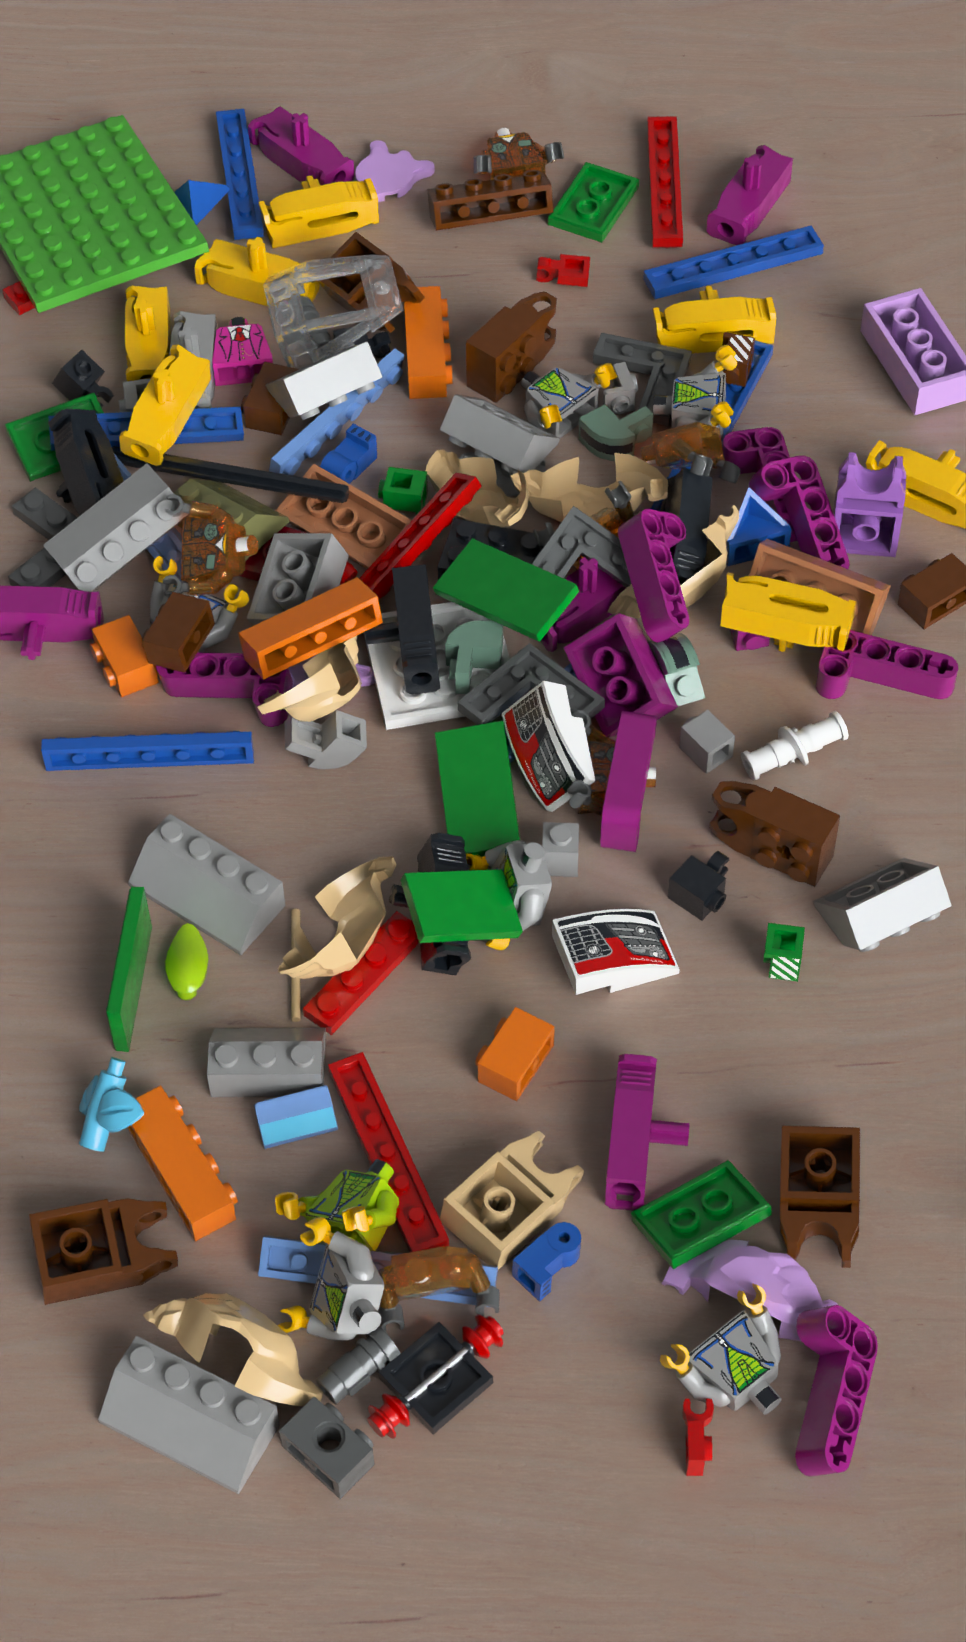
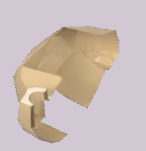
(557, 489)
(489, 502)
(702, 581)
(330, 685)
(358, 907)
(270, 1369)

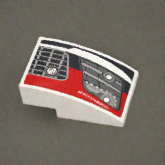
(549, 743)
(613, 949)

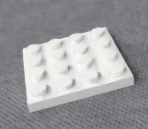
(407, 709)

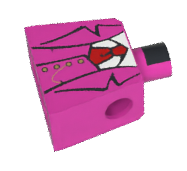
(239, 352)

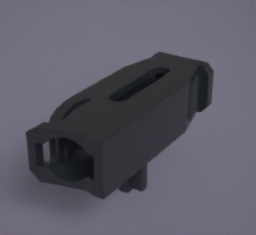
(84, 458)
(690, 500)
(413, 630)
(439, 854)

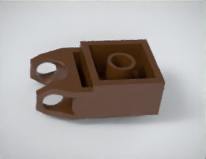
(349, 289)
(509, 346)
(778, 830)
(820, 1201)
(108, 1245)

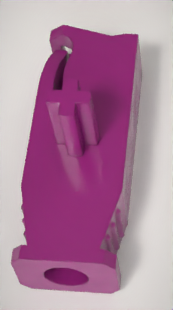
(299, 148)
(750, 195)
(588, 607)
(47, 615)
(633, 1131)

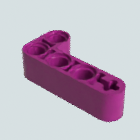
(751, 451)
(795, 494)
(652, 572)
(885, 664)
(227, 677)
(627, 781)
(838, 1388)

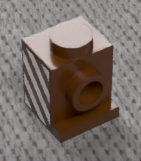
(744, 355)

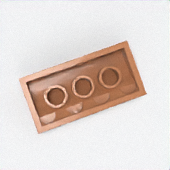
(359, 525)
(793, 566)

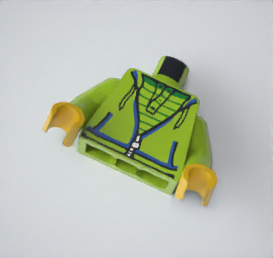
(353, 1204)

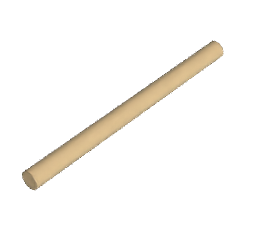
(295, 982)

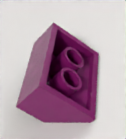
(622, 670)

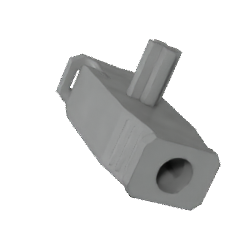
(198, 338)

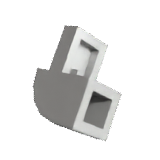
(327, 744)

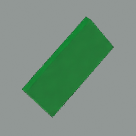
(506, 589)
(477, 786)
(129, 969)

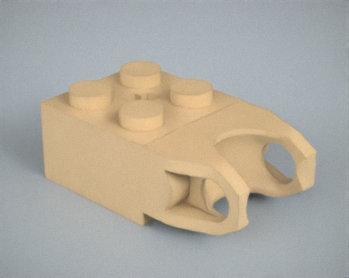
(507, 1201)

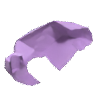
(736, 1266)

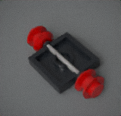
(436, 1377)

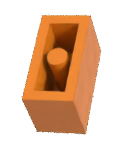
(124, 658)
(514, 1053)

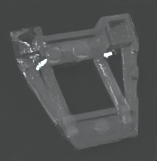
(287, 314)

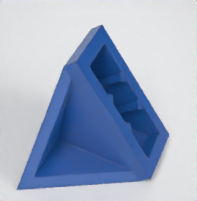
(200, 197)
(755, 524)

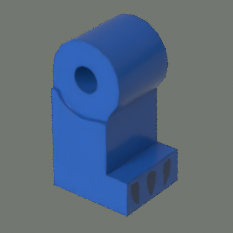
(352, 454)
(545, 1256)

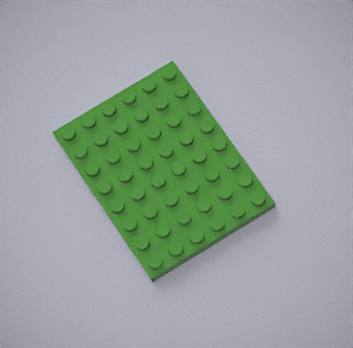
(89, 214)

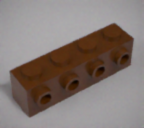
(490, 200)

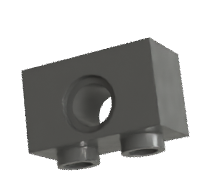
(335, 1468)

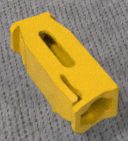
(319, 211)
(243, 270)
(702, 322)
(146, 330)
(165, 405)
(931, 484)
(786, 612)

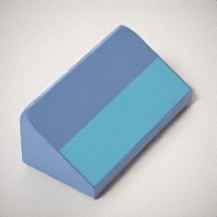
(295, 1116)

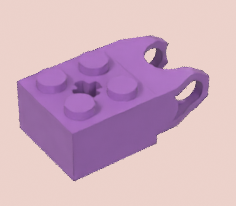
(870, 506)

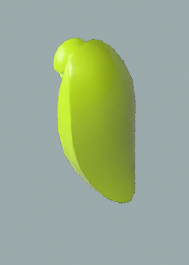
(187, 962)

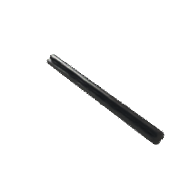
(243, 477)

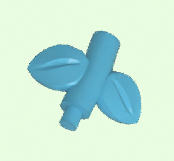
(107, 1106)

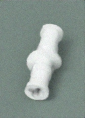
(794, 744)

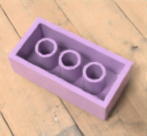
(916, 350)

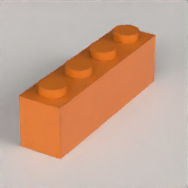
(426, 346)
(310, 628)
(181, 1166)

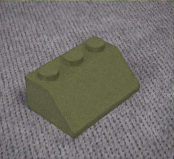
(246, 511)

